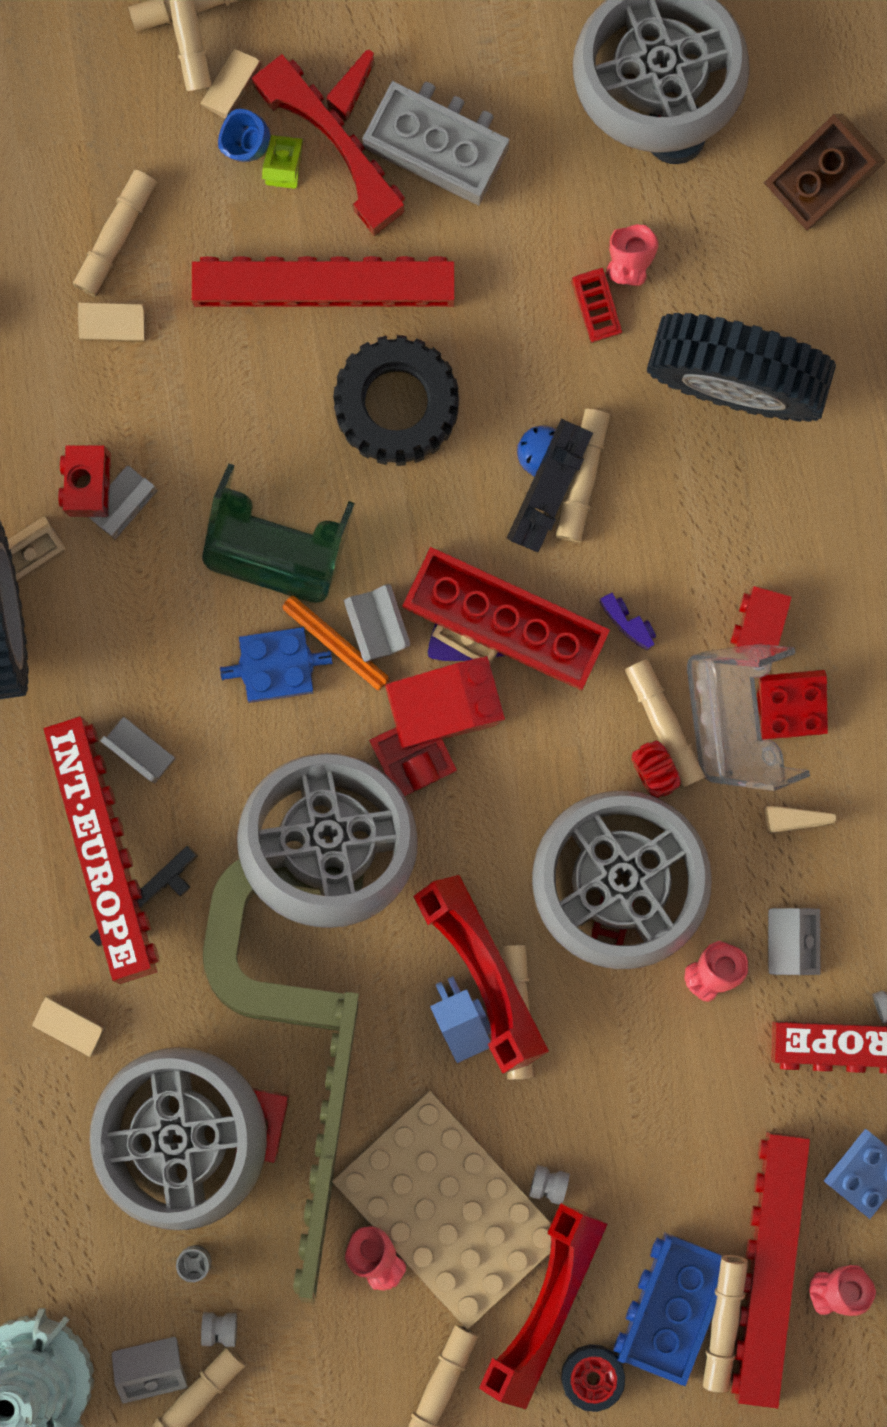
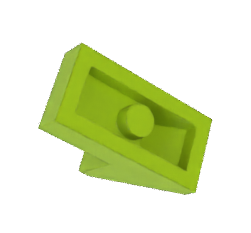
(282, 161)

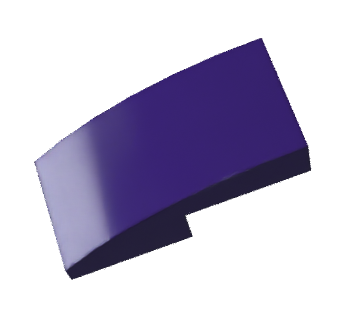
(636, 630)

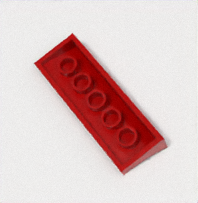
(506, 618)

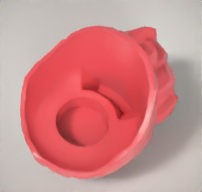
(631, 254)
(717, 970)
(374, 1257)
(844, 1291)

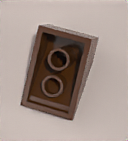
(824, 170)

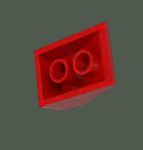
(445, 702)

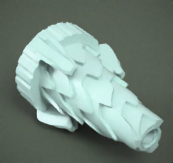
(43, 1372)

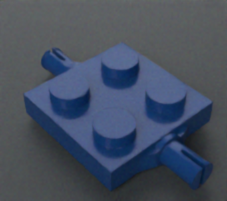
(276, 665)

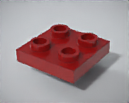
(793, 704)
(412, 766)

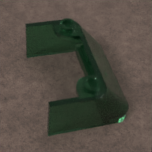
(270, 552)

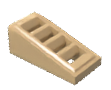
(787, 819)

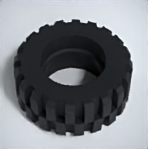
(388, 357)

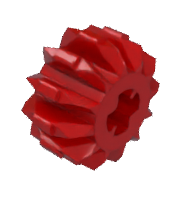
(656, 769)

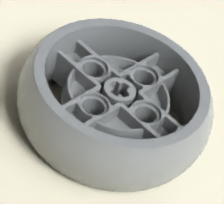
(681, 123)
(267, 849)
(653, 885)
(184, 1199)

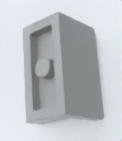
(126, 499)
(377, 623)
(138, 750)
(794, 941)
(148, 1370)

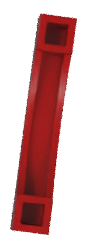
(284, 88)
(513, 1031)
(518, 1369)

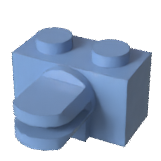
(461, 1022)

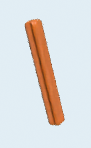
(335, 642)

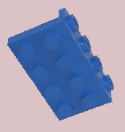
(671, 1310)

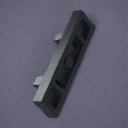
(550, 485)
(168, 875)

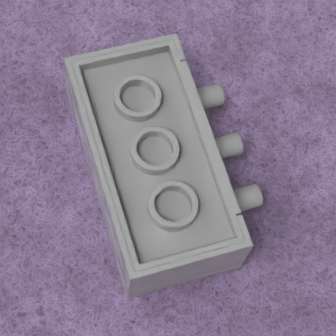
(436, 141)

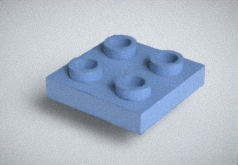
(862, 1174)

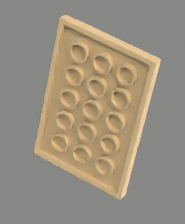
(447, 1209)

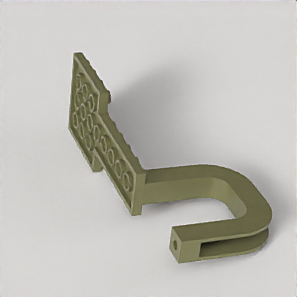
(288, 1006)

